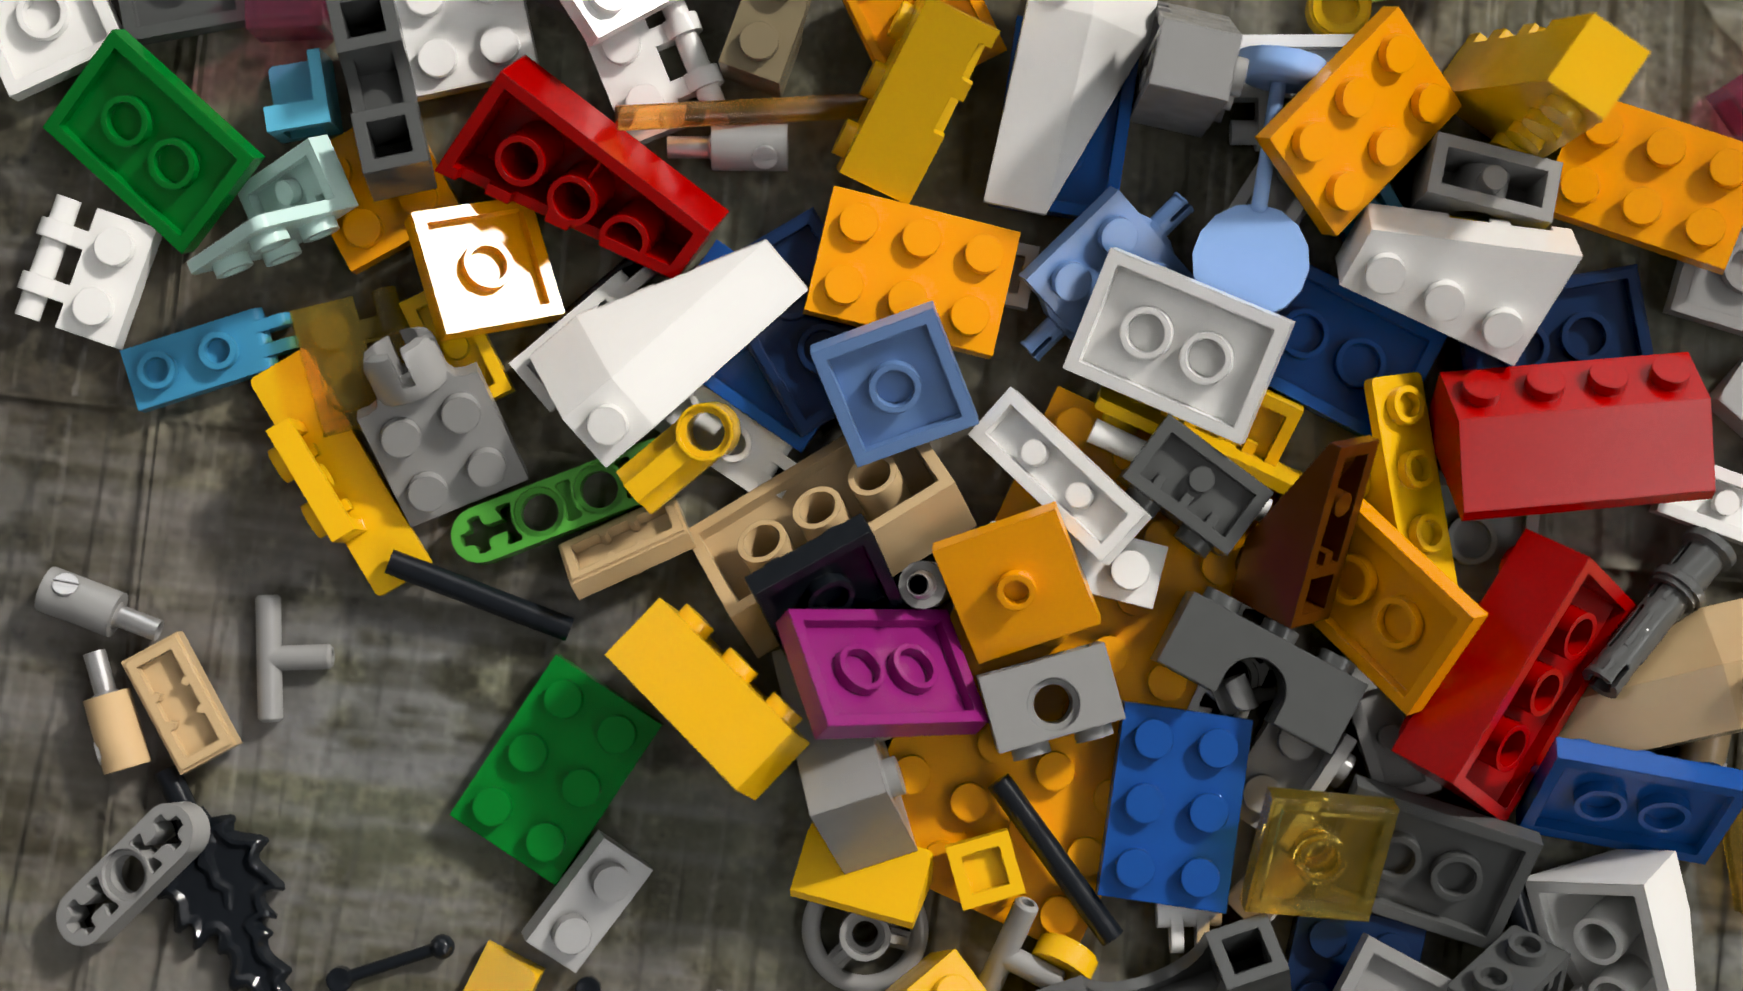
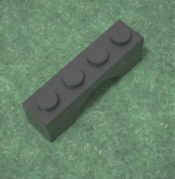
(1224, 959)

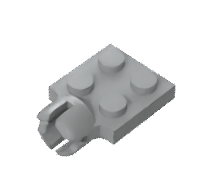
(435, 428)

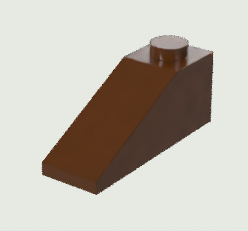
(1302, 543)

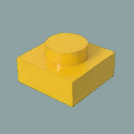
(985, 869)

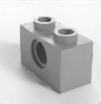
(1484, 182)
(1091, 691)

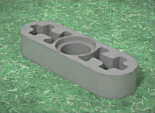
(106, 876)

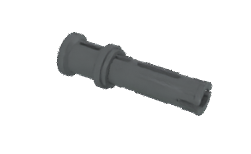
(1673, 591)

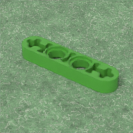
(573, 510)

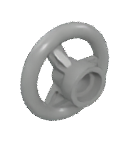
(831, 965)

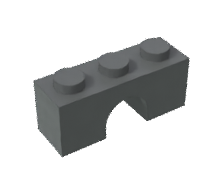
(382, 97)
(1311, 693)

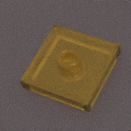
(1318, 854)

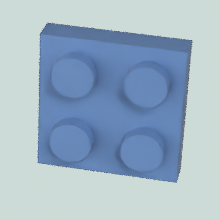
(894, 384)

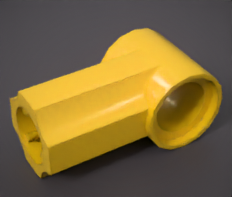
(676, 457)

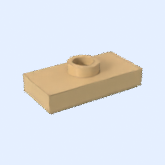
(625, 547)
(181, 702)

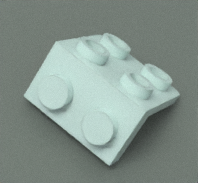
(285, 205)

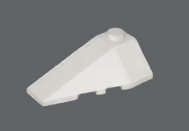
(1058, 91)
(643, 355)
(1619, 920)

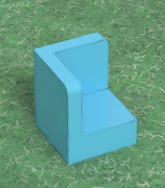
(303, 99)

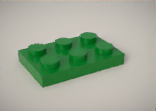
(153, 141)
(556, 769)

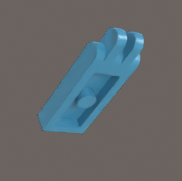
(205, 358)

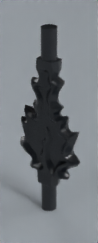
(226, 896)

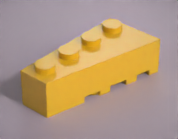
(1543, 82)

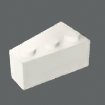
(1459, 275)

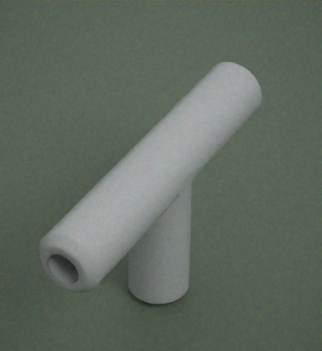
(274, 658)
(1009, 957)

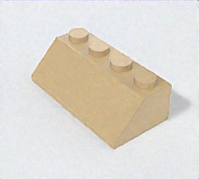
(902, 497)

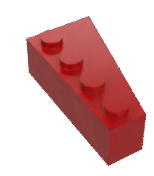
(568, 162)

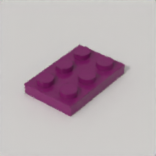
(881, 673)

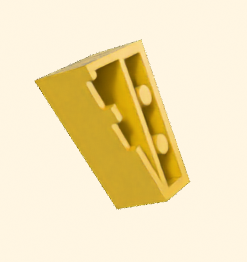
(912, 97)
(710, 696)

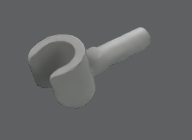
(1237, 695)

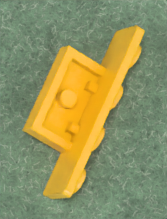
(1258, 454)
(1405, 470)
(336, 477)

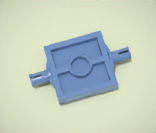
(1070, 266)

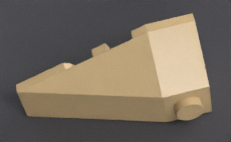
(1679, 694)

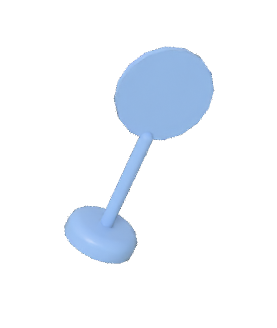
(1251, 246)

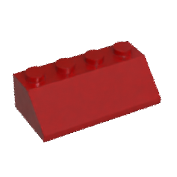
(1574, 435)
(1516, 675)

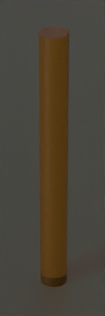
(738, 112)

